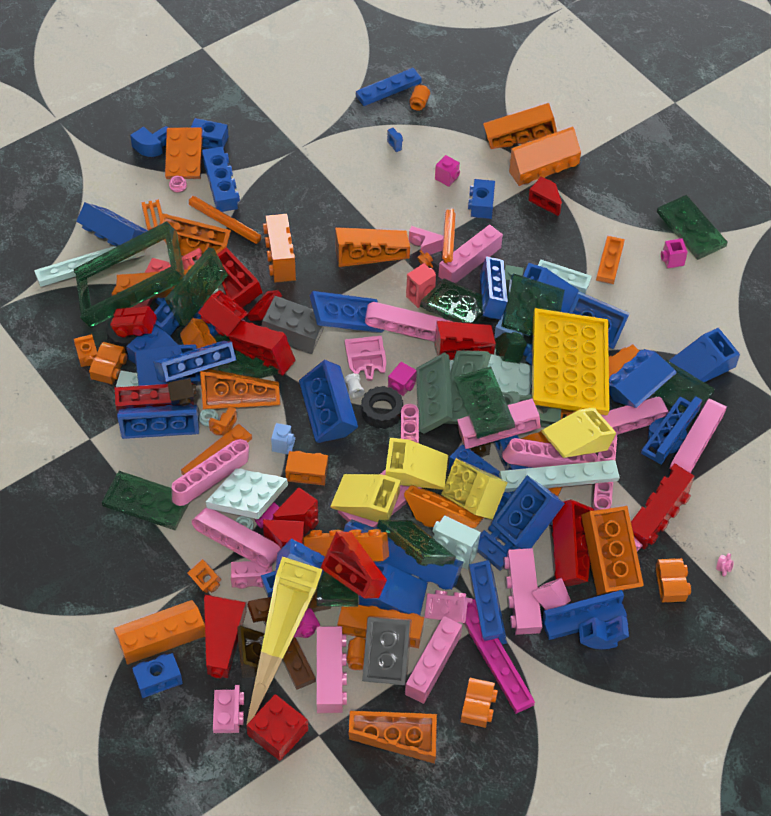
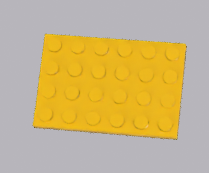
(570, 361)

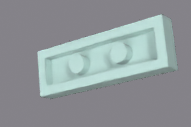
(577, 279)

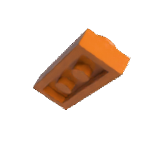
(610, 259)

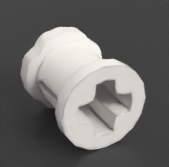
(354, 386)

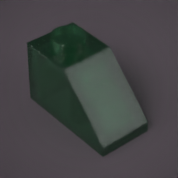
(510, 346)

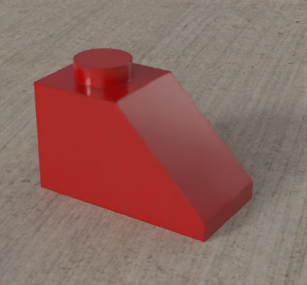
(546, 195)

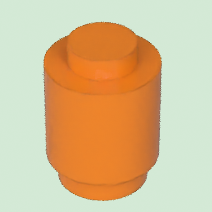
(419, 97)
(356, 653)

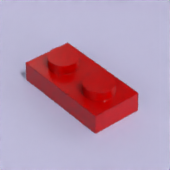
(260, 309)

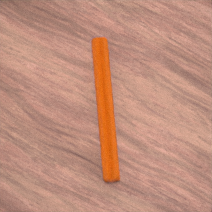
(225, 219)
(448, 239)

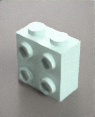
(457, 539)

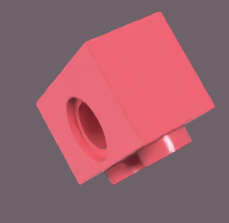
(420, 283)

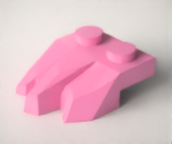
(366, 355)

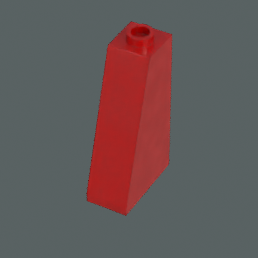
(221, 633)

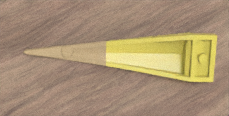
(290, 598)

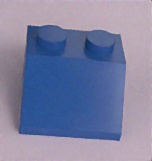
(300, 553)

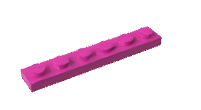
(499, 663)

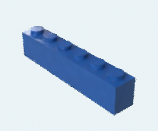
(444, 576)

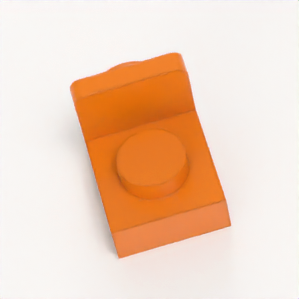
(226, 422)

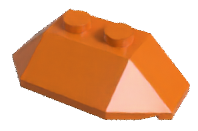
(196, 234)
(431, 507)

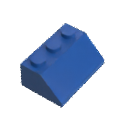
(592, 307)
(639, 378)
(527, 513)

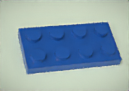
(341, 311)

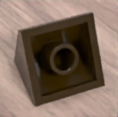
(250, 649)

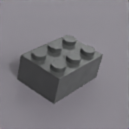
(295, 322)
(387, 650)

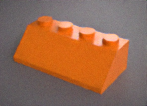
(545, 156)
(612, 550)
(160, 631)

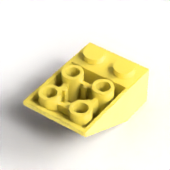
(580, 433)
(416, 464)
(474, 489)
(367, 496)

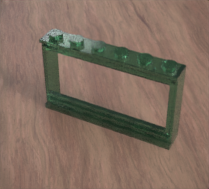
(139, 292)

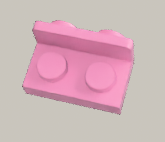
(247, 574)
(449, 606)
(227, 710)

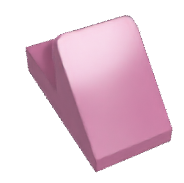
(429, 241)

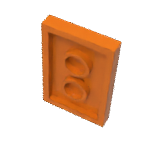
(183, 153)

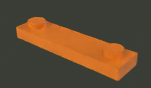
(235, 433)

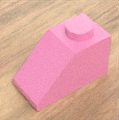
(552, 594)

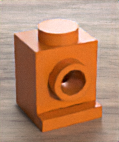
(85, 350)
(199, 573)

